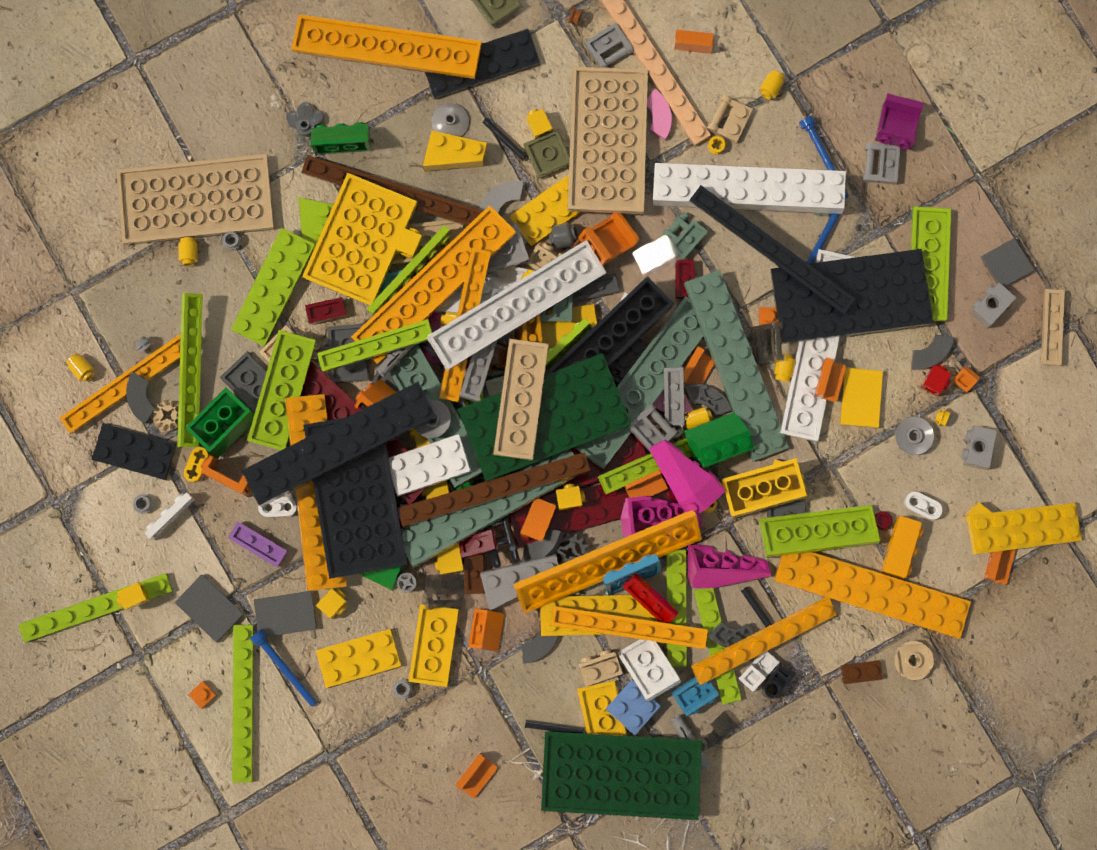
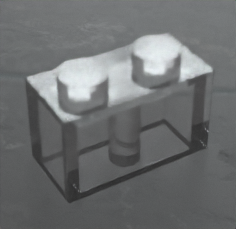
(657, 254)

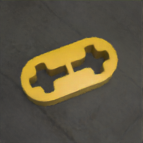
(192, 463)

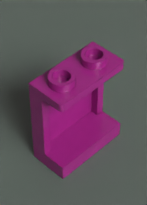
(898, 121)

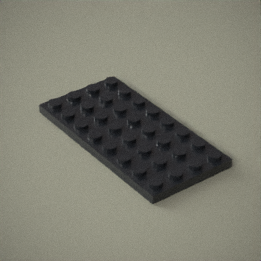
(887, 293)
(358, 514)

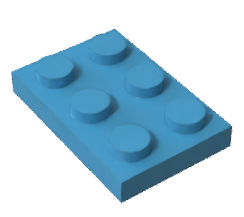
(646, 568)

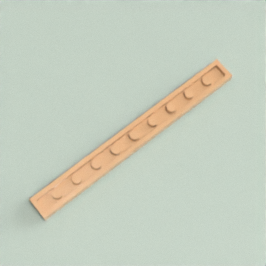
(657, 71)

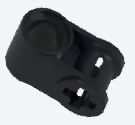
(778, 680)

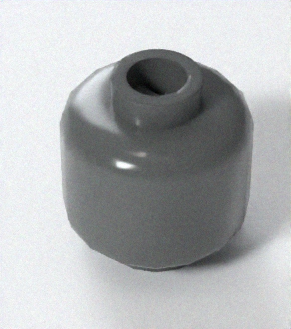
(563, 235)

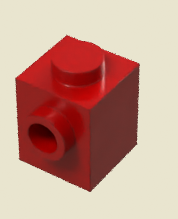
(936, 380)

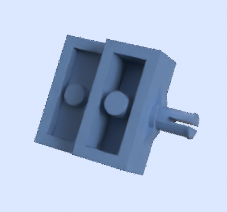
(632, 708)

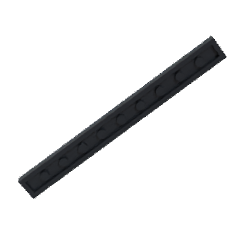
(772, 249)

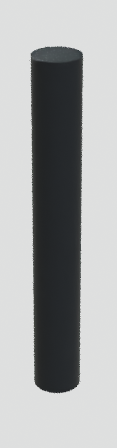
(508, 142)
(756, 607)
(552, 727)

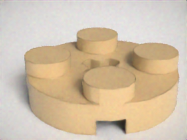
(920, 651)

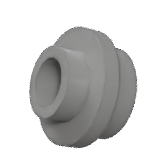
(227, 236)
(143, 344)
(137, 501)
(397, 693)

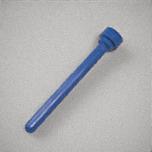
(808, 125)
(823, 237)
(260, 639)

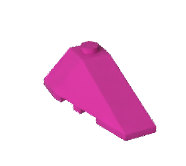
(689, 482)
(646, 512)
(715, 569)

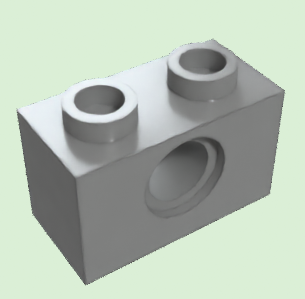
(988, 315)
(986, 438)

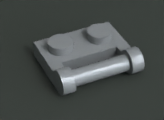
(606, 41)
(888, 163)
(646, 431)

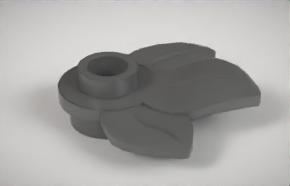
(303, 117)

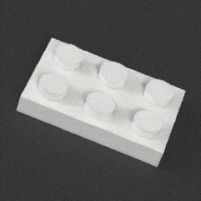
(649, 668)

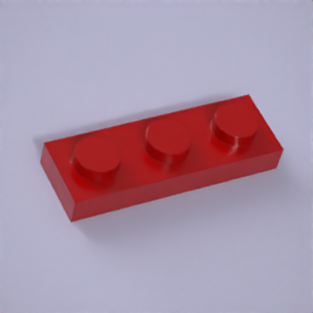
(650, 599)

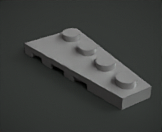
(499, 581)

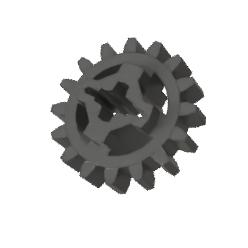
(573, 541)

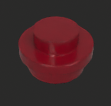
(883, 520)

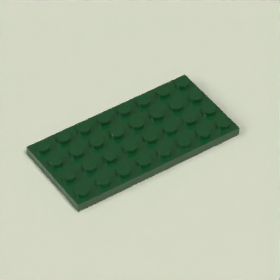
(574, 409)
(621, 775)

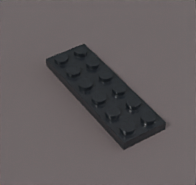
(496, 60)

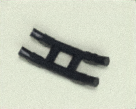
(508, 538)

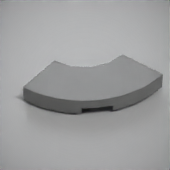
(502, 195)

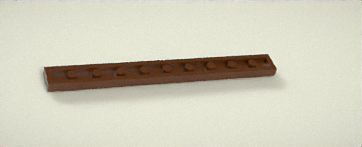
(426, 203)
(494, 490)

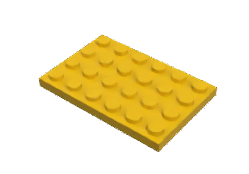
(359, 239)

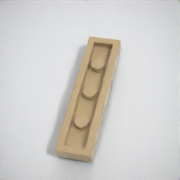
(1052, 327)

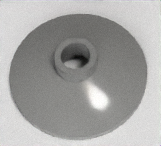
(457, 127)
(442, 422)
(921, 429)

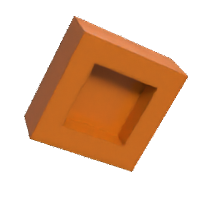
(767, 315)
(966, 378)
(202, 694)

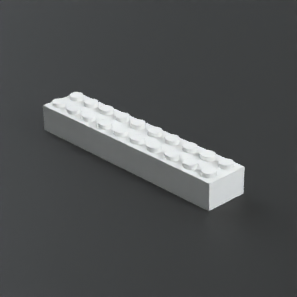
(752, 187)

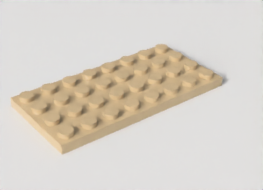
(608, 140)
(195, 199)

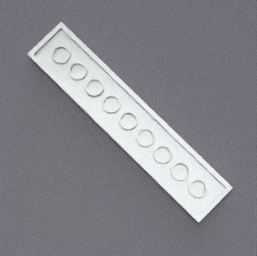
(516, 305)
(802, 410)

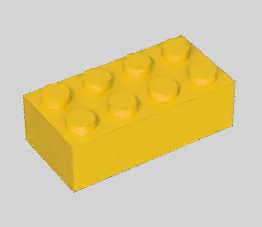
(765, 488)

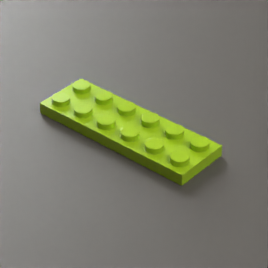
(932, 234)
(273, 287)
(282, 380)
(819, 531)

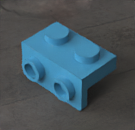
(692, 695)

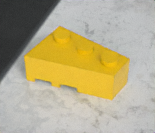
(452, 151)

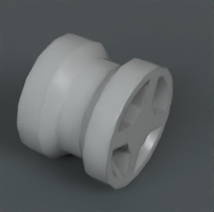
(404, 581)

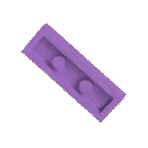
(257, 544)

